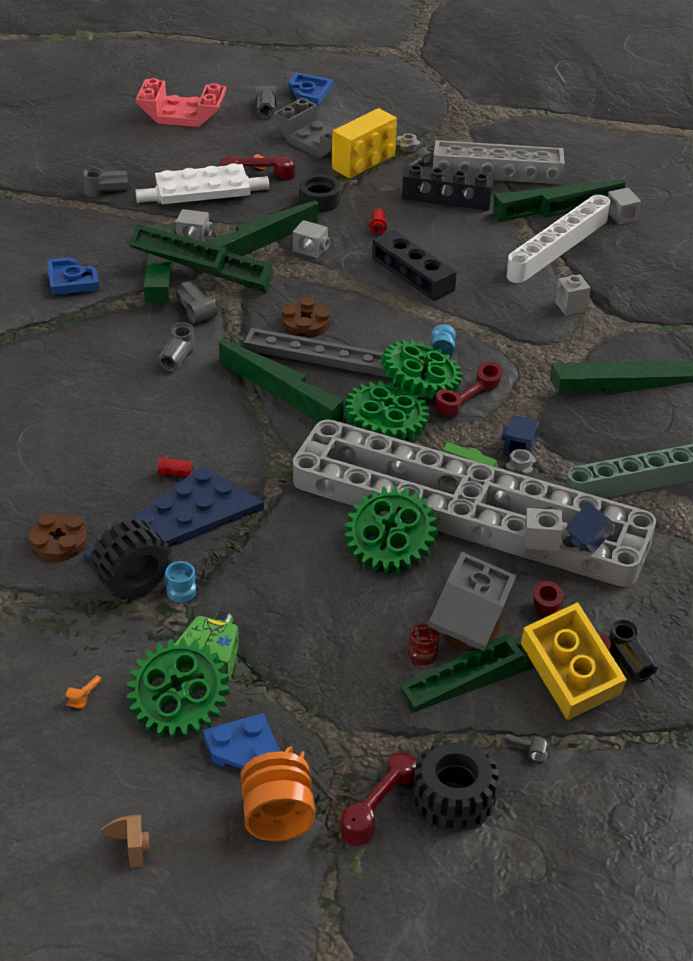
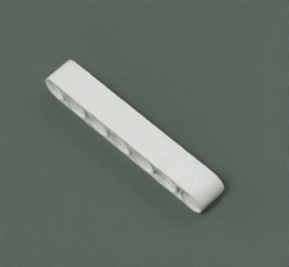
(557, 238)

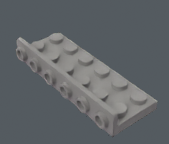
(502, 161)

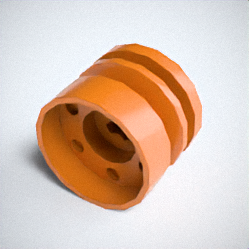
(277, 796)

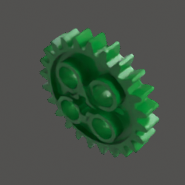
(405, 365)
(387, 410)
(368, 523)
(189, 712)

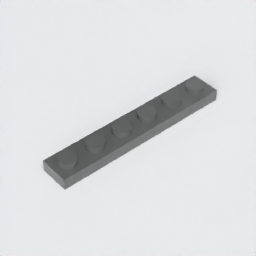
(315, 351)

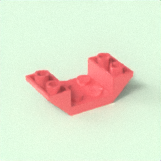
(176, 109)

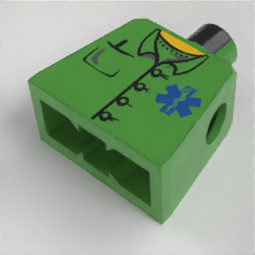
(218, 634)

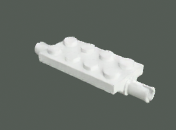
(201, 185)

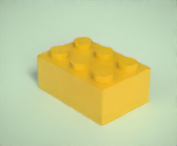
(364, 143)
(572, 661)

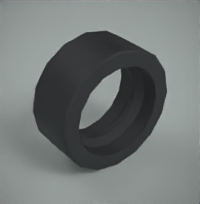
(320, 183)

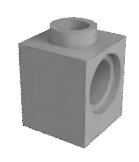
(624, 206)
(194, 225)
(310, 239)
(572, 294)
(544, 529)

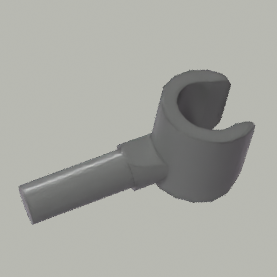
(422, 157)
(536, 747)

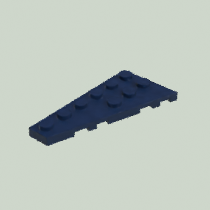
(195, 507)

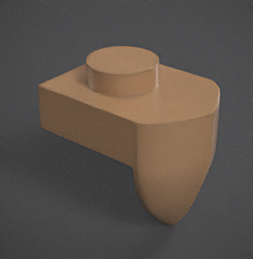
(131, 829)

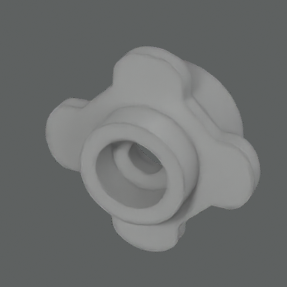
(408, 142)
(520, 461)

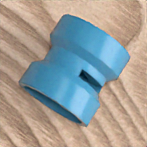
(443, 338)
(180, 581)

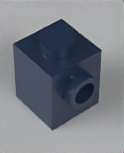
(520, 434)
(589, 528)

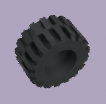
(130, 559)
(455, 805)

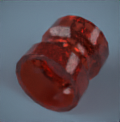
(423, 644)

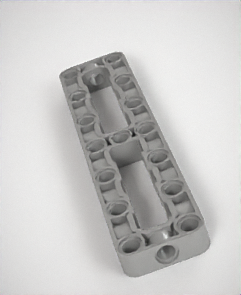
(475, 488)

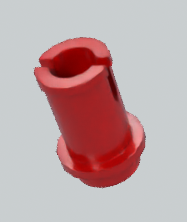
(378, 224)
(174, 467)

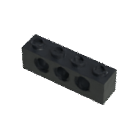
(437, 192)
(414, 265)

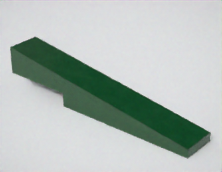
(549, 201)
(266, 230)
(203, 257)
(158, 273)
(619, 376)
(282, 382)
(467, 673)

